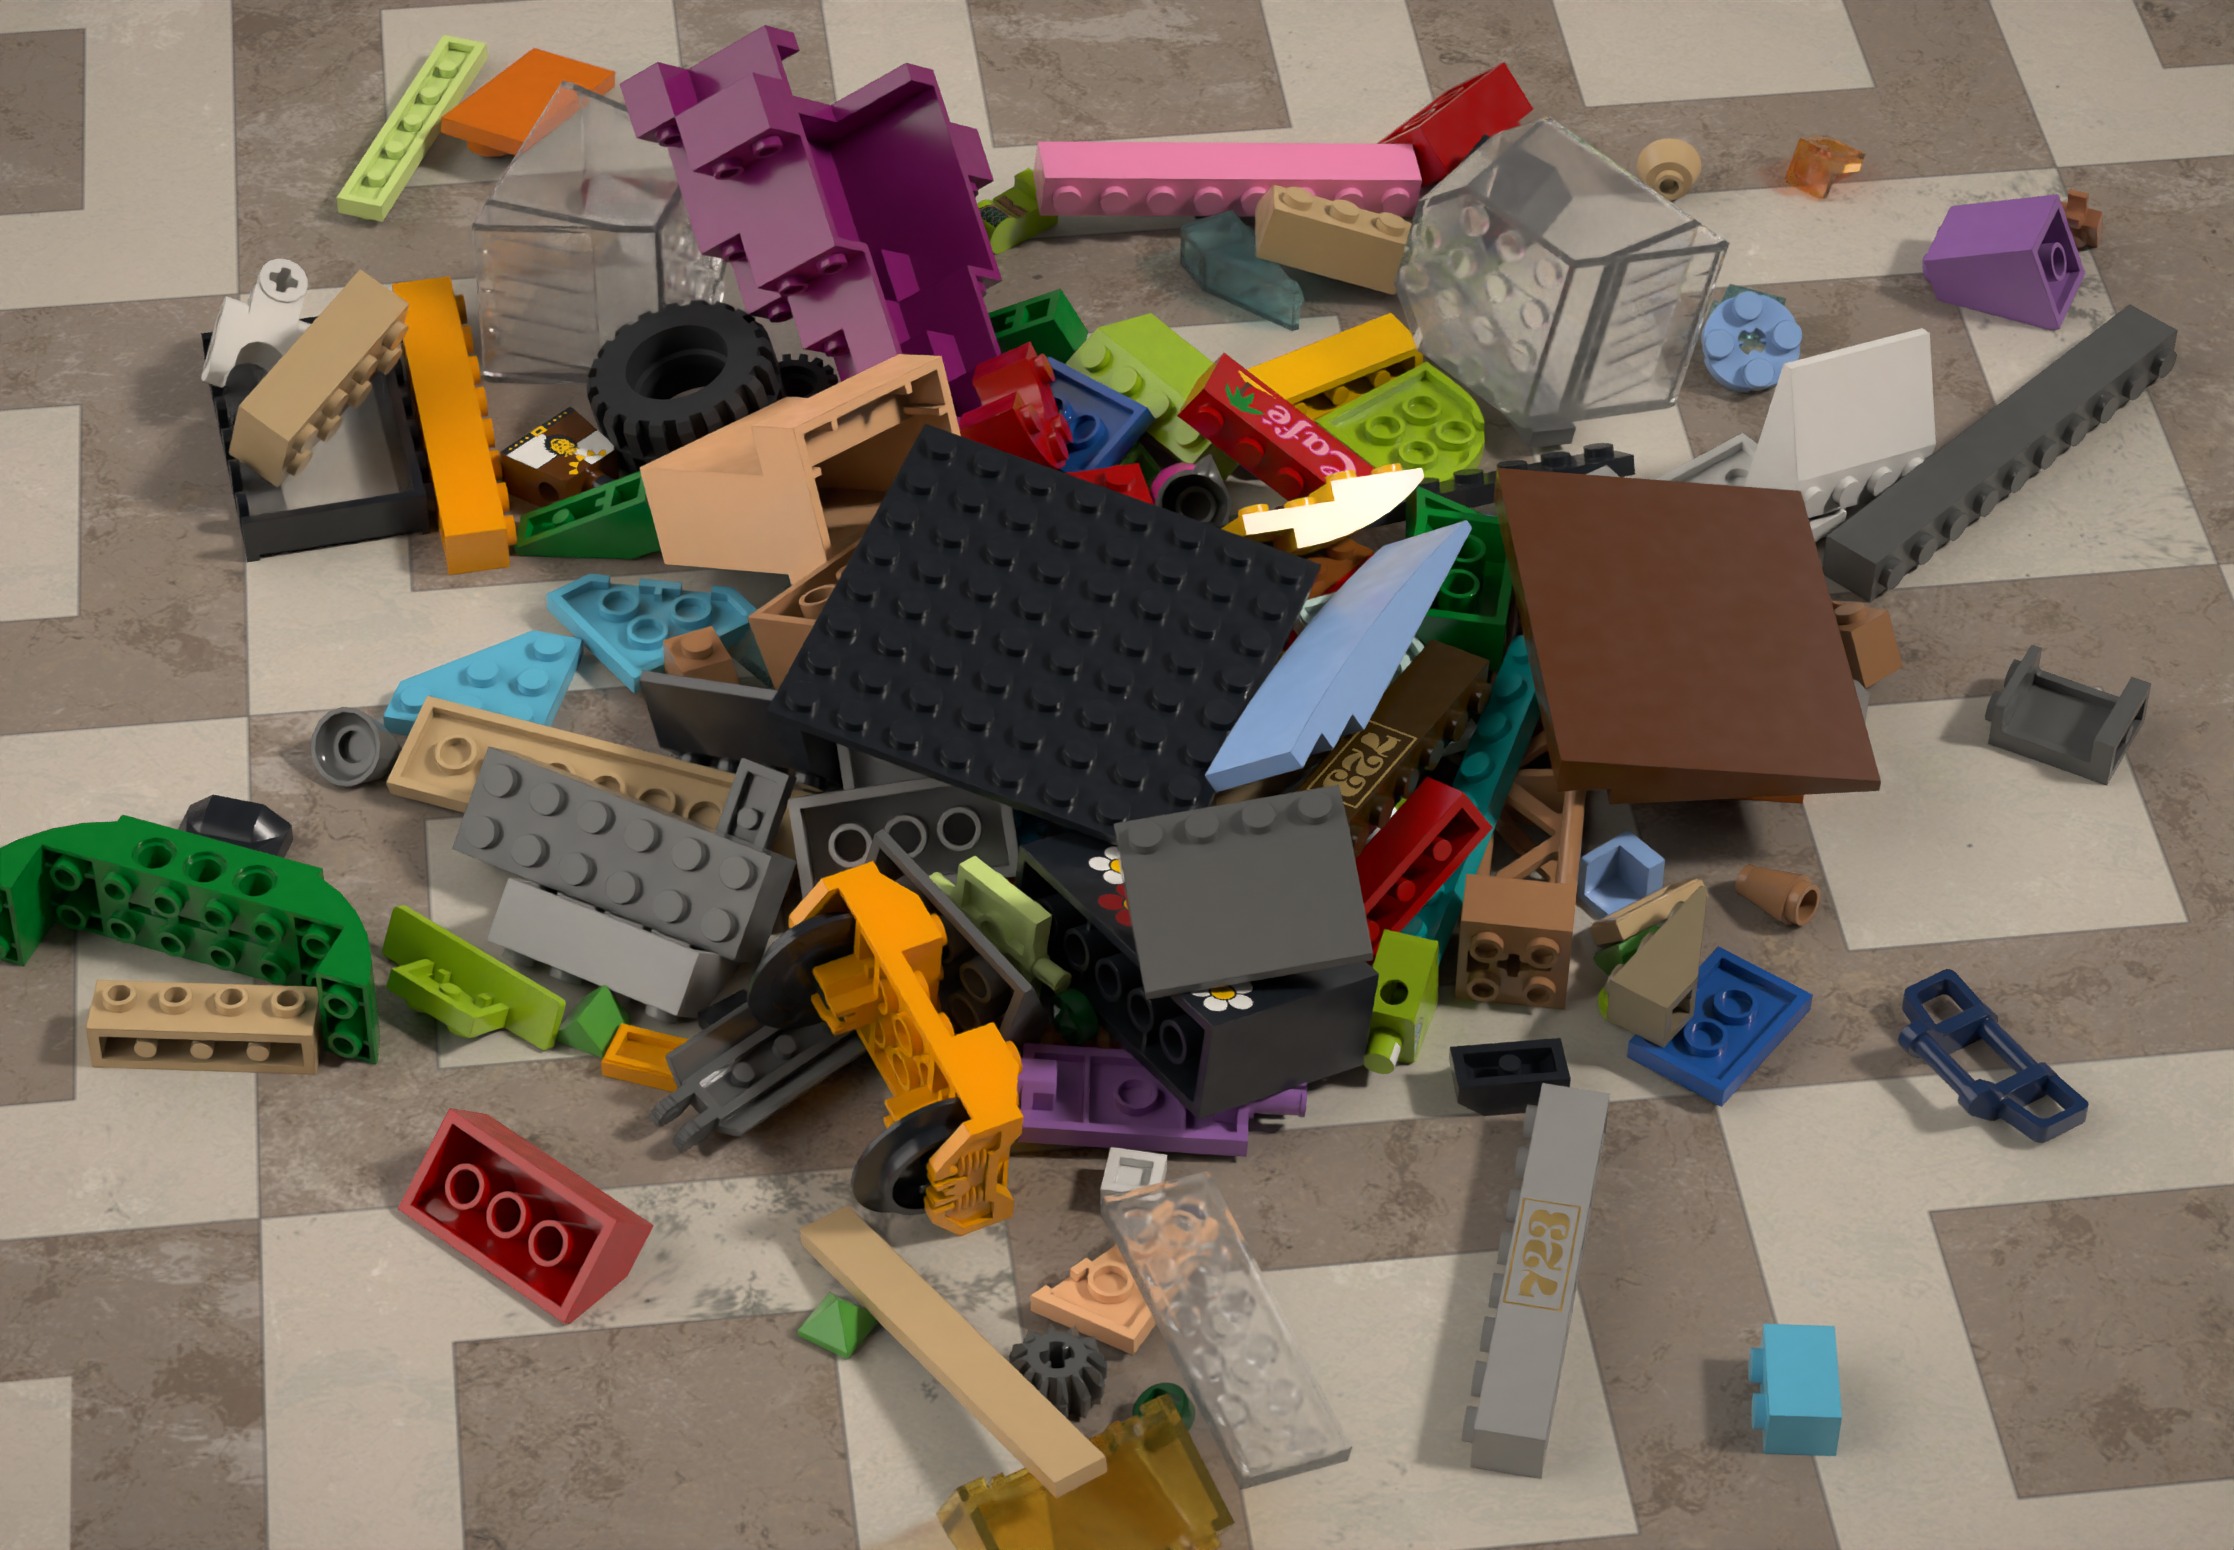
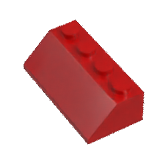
(523, 1215)

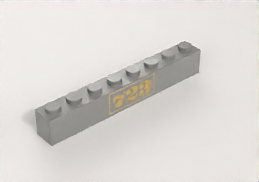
(1539, 1281)

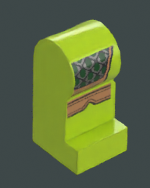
(1014, 214)

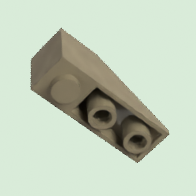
(1659, 983)

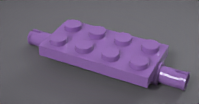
(1115, 1102)

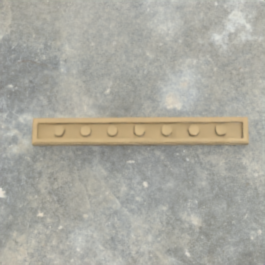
(954, 1352)

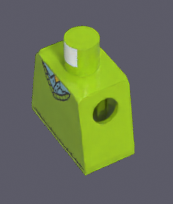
(1401, 1015)

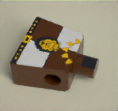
(559, 460)

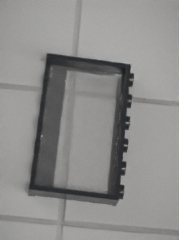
(353, 488)

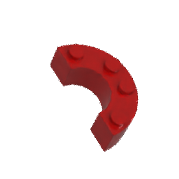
(1018, 408)

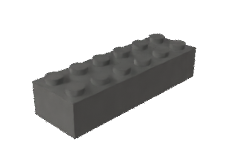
(624, 855)

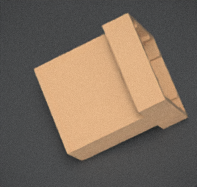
(798, 474)

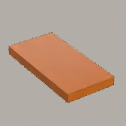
(512, 102)

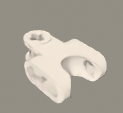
(262, 327)

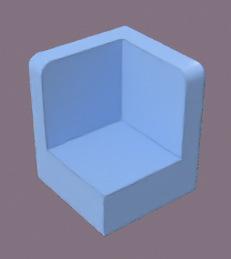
(1618, 874)

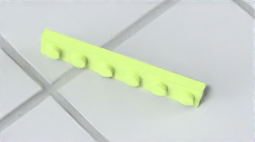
(411, 128)

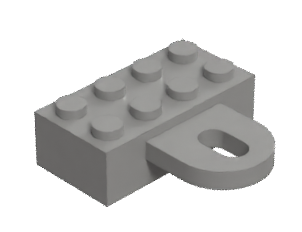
(923, 815)

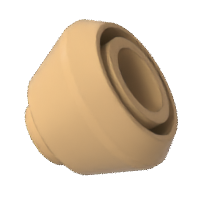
(1669, 167)

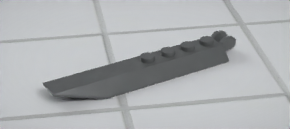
(747, 1072)

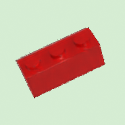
(1459, 118)

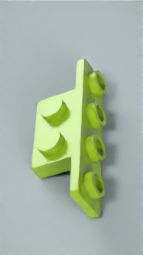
(464, 984)

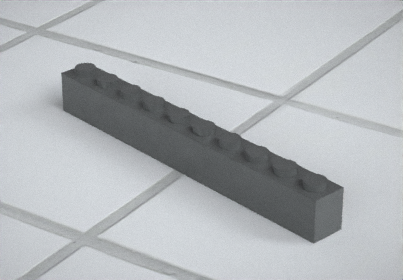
(1998, 453)

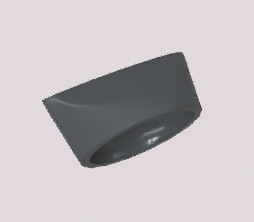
(353, 747)

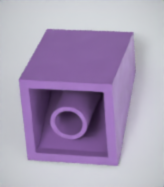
(2007, 260)

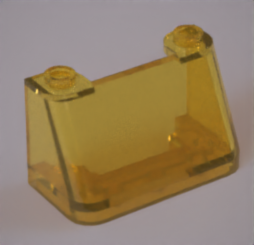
(1147, 1500)

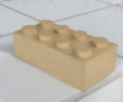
(320, 379)

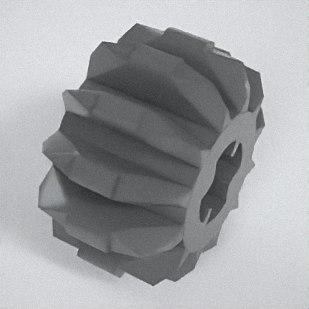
(1062, 1368)

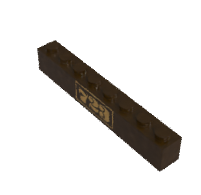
(1404, 736)

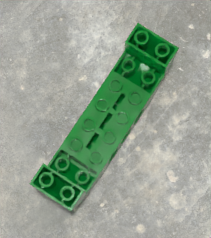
(196, 904)

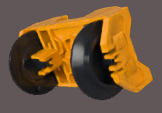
(872, 963)

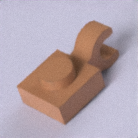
(2084, 222)

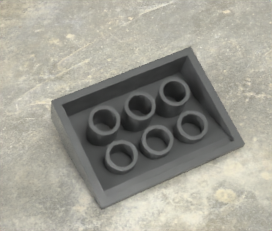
(1243, 892)
(977, 979)

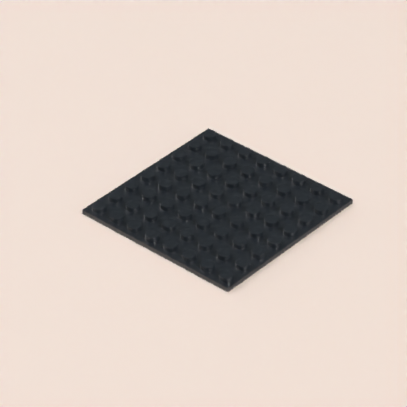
(1042, 639)

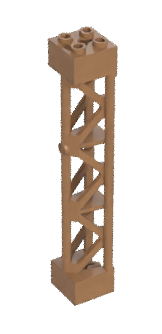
(1517, 929)

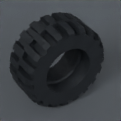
(675, 353)

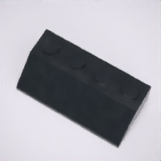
(726, 722)

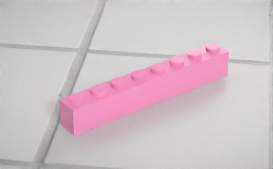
(1218, 176)

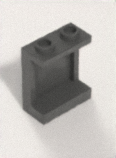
(2065, 720)

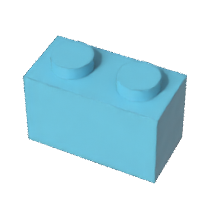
(1797, 1389)

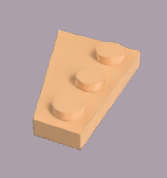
(1100, 1302)

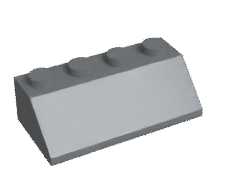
(607, 950)

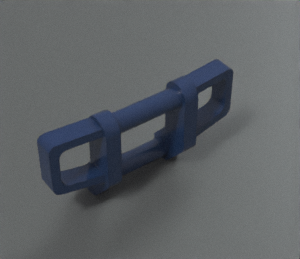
(1983, 1098)

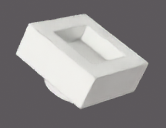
(1131, 1170)

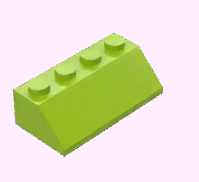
(1157, 370)

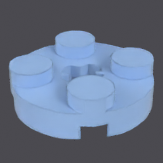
(1748, 315)

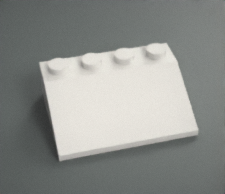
(1848, 422)

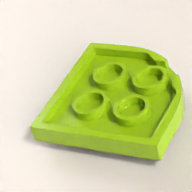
(1414, 422)

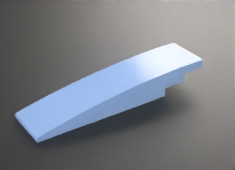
(1339, 661)

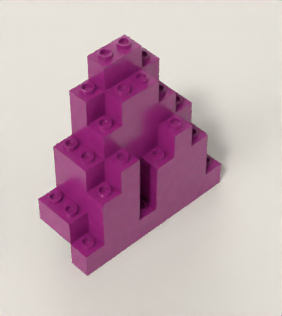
(833, 211)

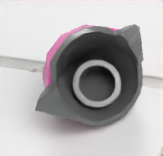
(1193, 491)

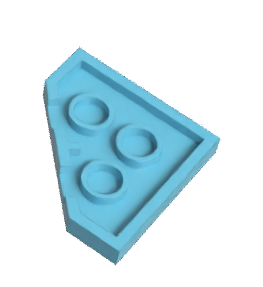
(629, 622)
(513, 678)

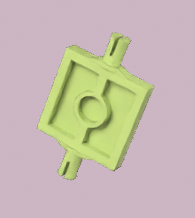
(1008, 920)

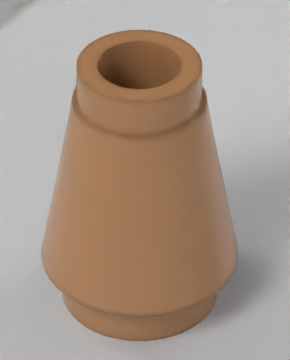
(1781, 894)

